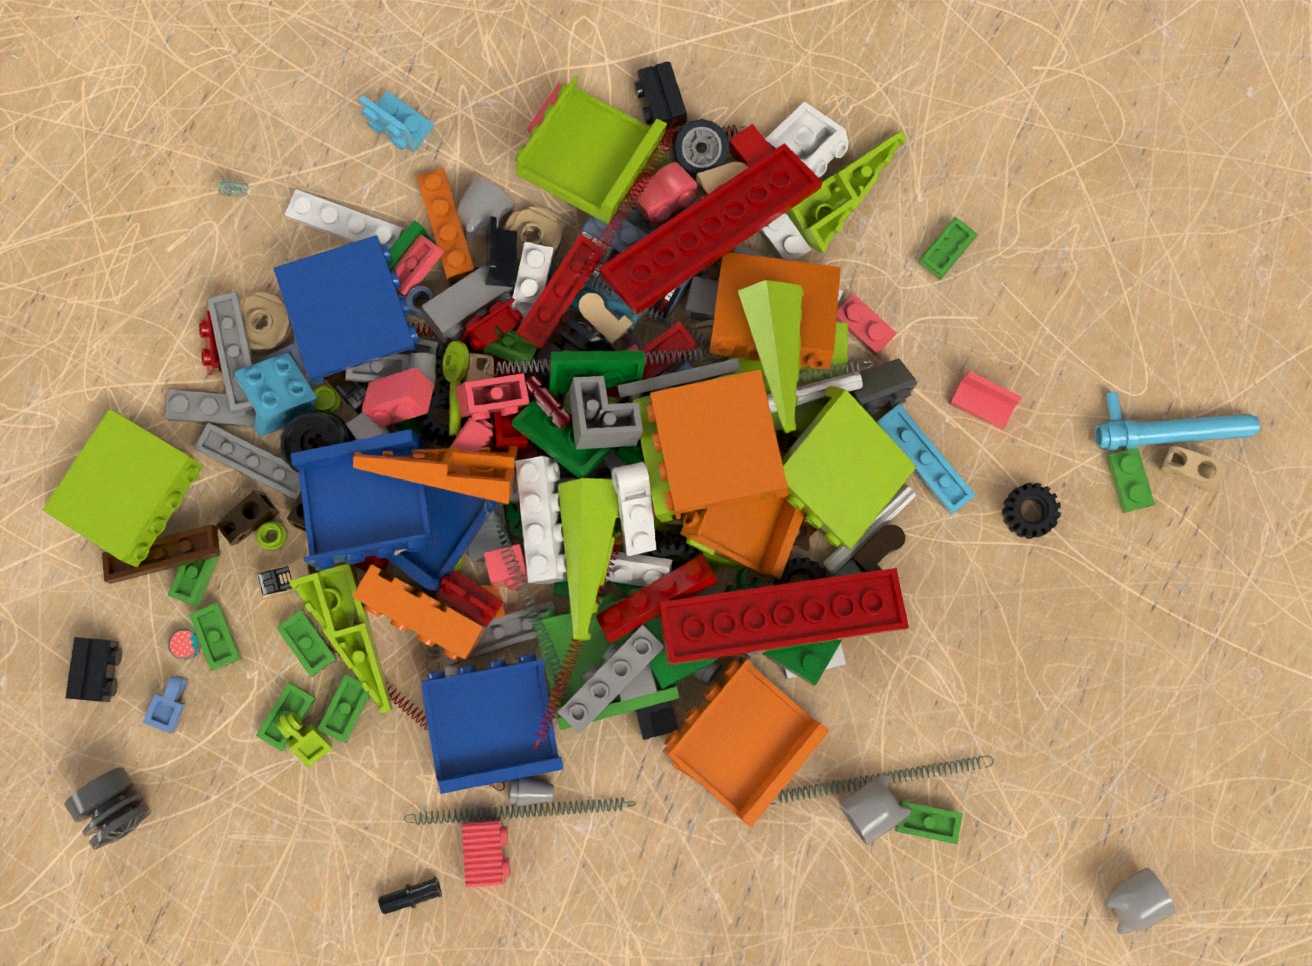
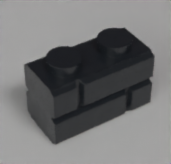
(661, 95)
(93, 669)

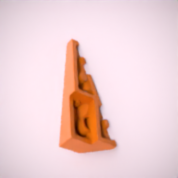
(467, 472)

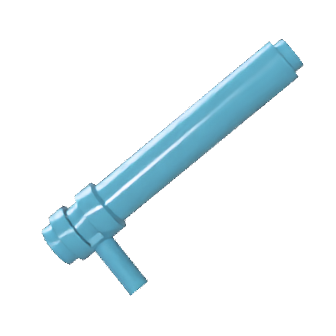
(1130, 433)

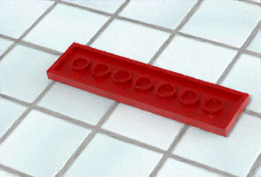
(710, 228)
(782, 616)

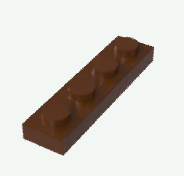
(165, 554)

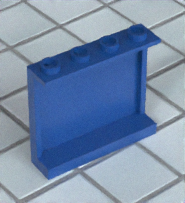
(345, 308)
(360, 511)
(455, 524)
(487, 724)

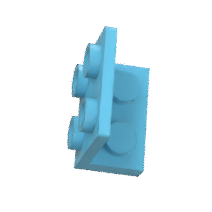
(397, 120)
(276, 392)

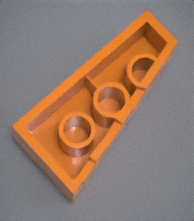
(420, 613)

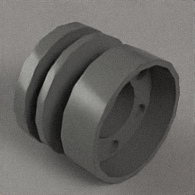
(108, 808)

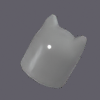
(480, 203)
(873, 809)
(1140, 902)

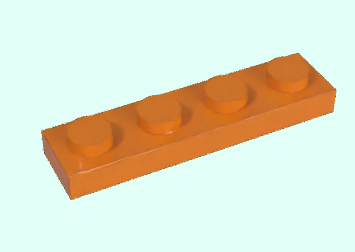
(445, 224)

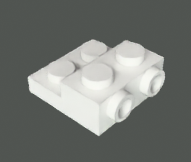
(811, 137)

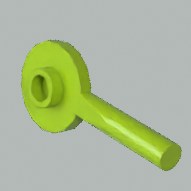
(454, 369)

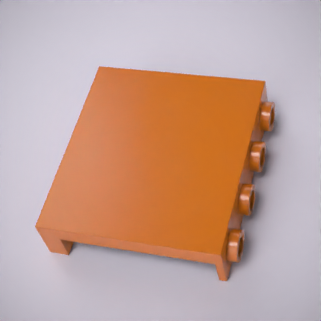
(819, 306)
(717, 442)
(748, 532)
(744, 740)

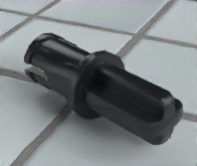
(410, 896)

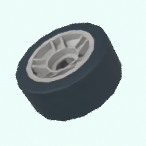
(696, 132)

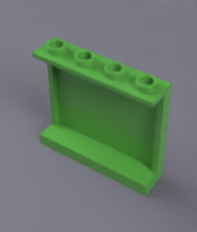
(561, 633)

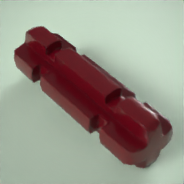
(548, 402)

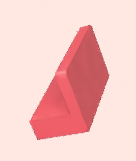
(985, 400)

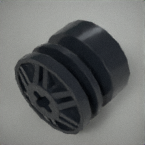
(580, 338)
(302, 430)

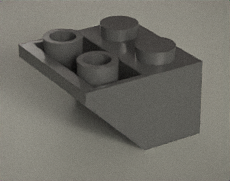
(884, 385)

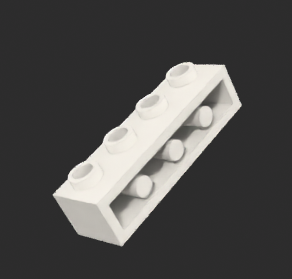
(541, 519)

